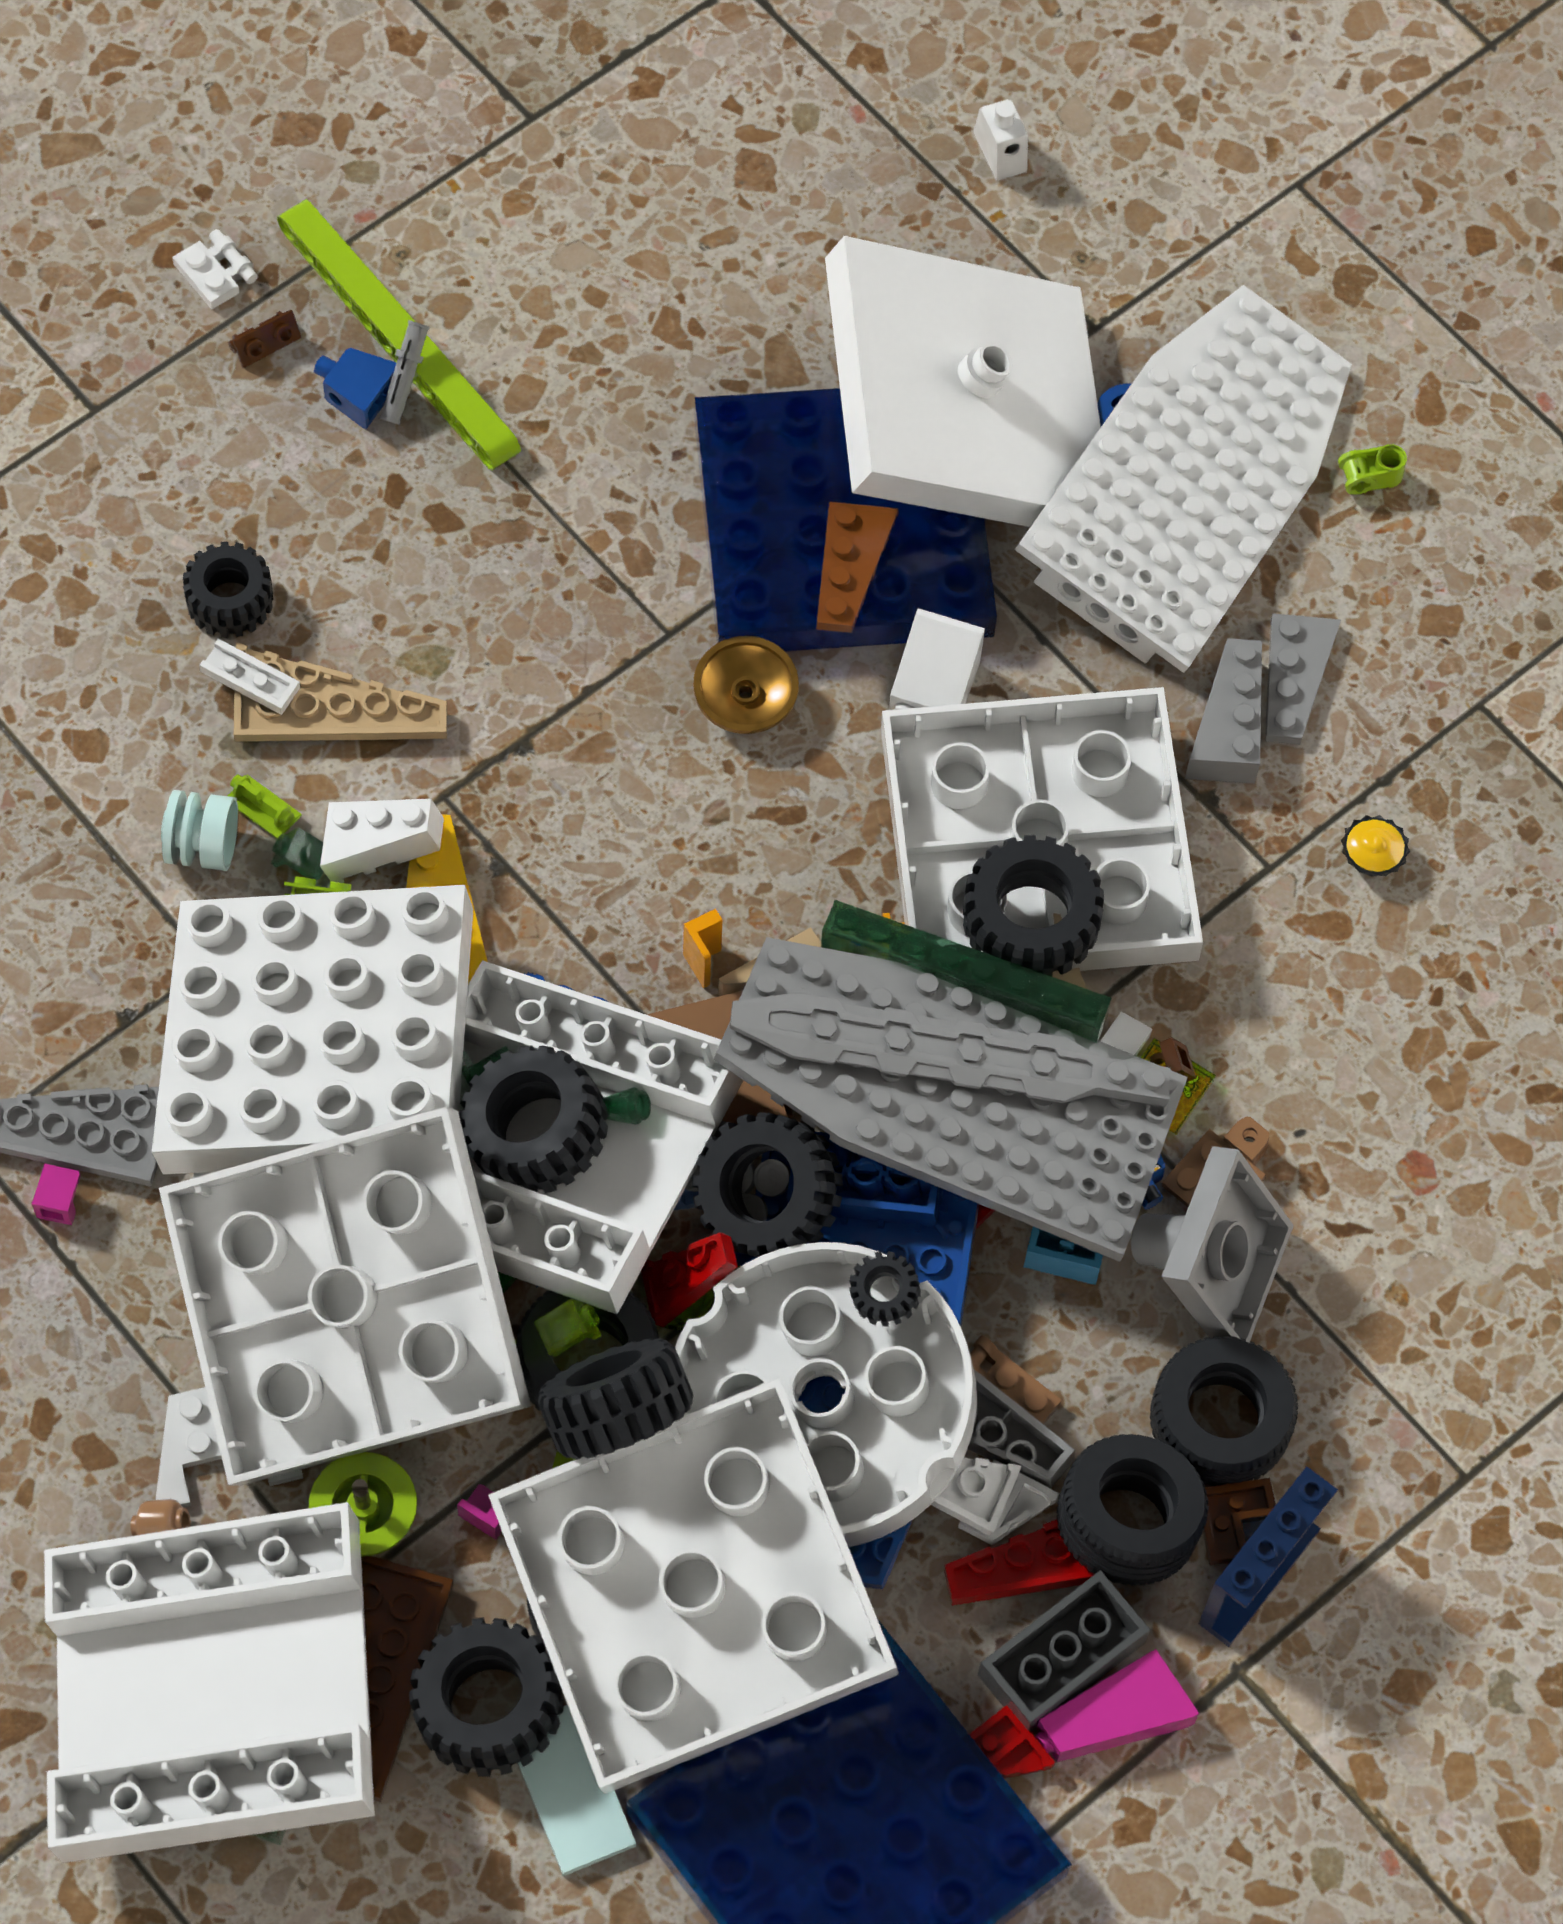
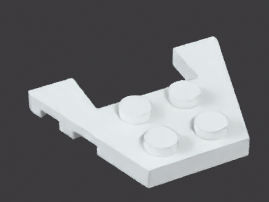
(191, 1441)

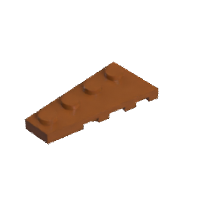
(851, 555)

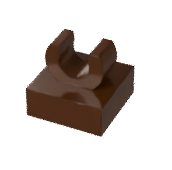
(1175, 1057)

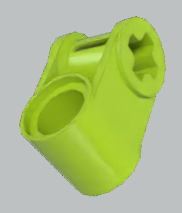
(1369, 468)

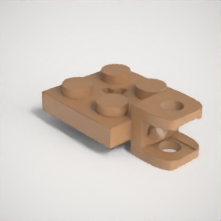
(1185, 1176)

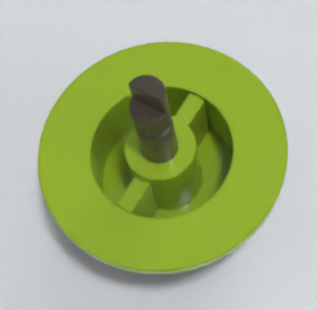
(377, 1493)

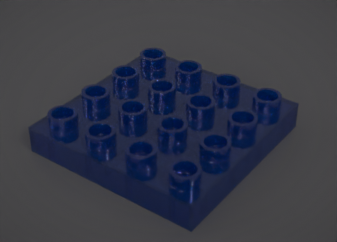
(766, 497)
(851, 1819)

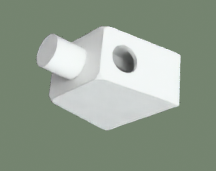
(999, 128)

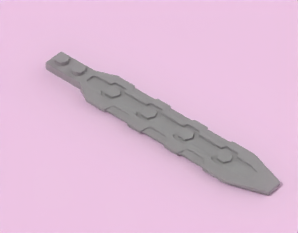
(946, 1050)

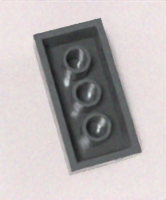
(1064, 1651)

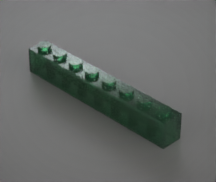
(994, 978)

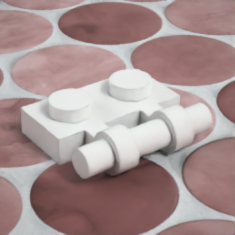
(207, 275)

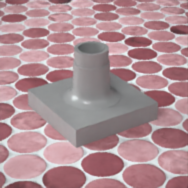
(1223, 1248)

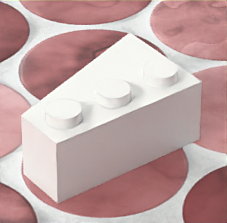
(378, 833)

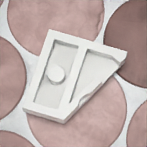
(1024, 1502)

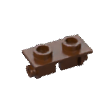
(266, 338)

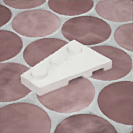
(978, 1493)

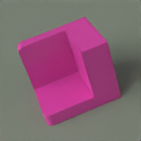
(55, 1194)
(480, 1512)

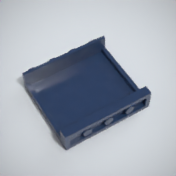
(1266, 1557)

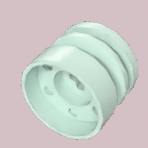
(193, 829)

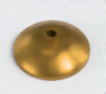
(751, 667)

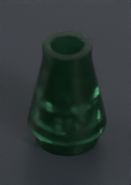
(628, 1106)

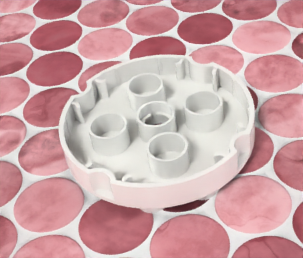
(905, 1383)

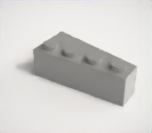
(1231, 724)
(1016, 1437)

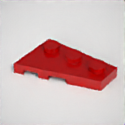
(686, 1276)

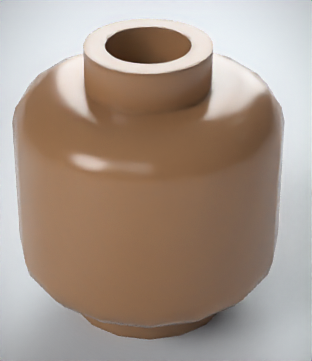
(159, 1516)

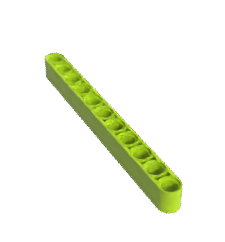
(388, 324)

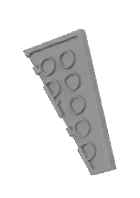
(85, 1130)

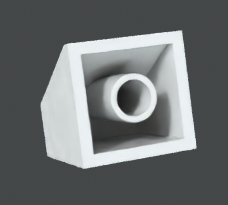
(937, 662)

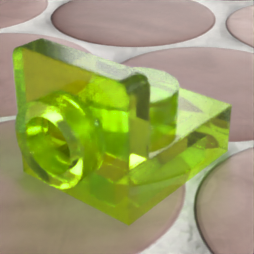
(567, 1326)

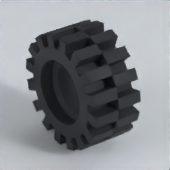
(890, 1310)

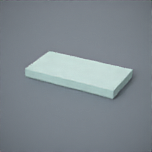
(573, 1810)

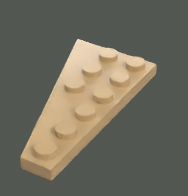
(337, 708)

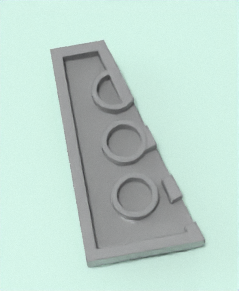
(1295, 669)

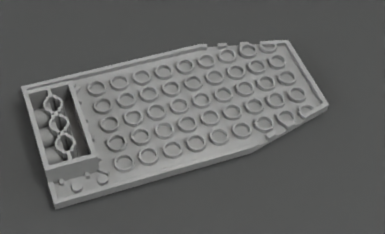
(1047, 1163)

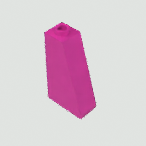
(1120, 1710)

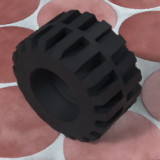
(223, 566)

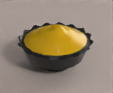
(1375, 846)

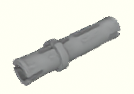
(404, 372)

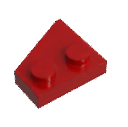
(1011, 1746)

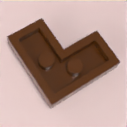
(1228, 1509)

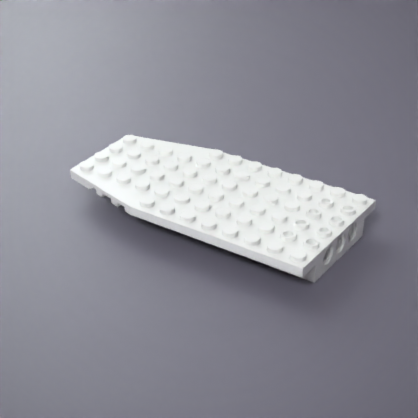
(1190, 479)

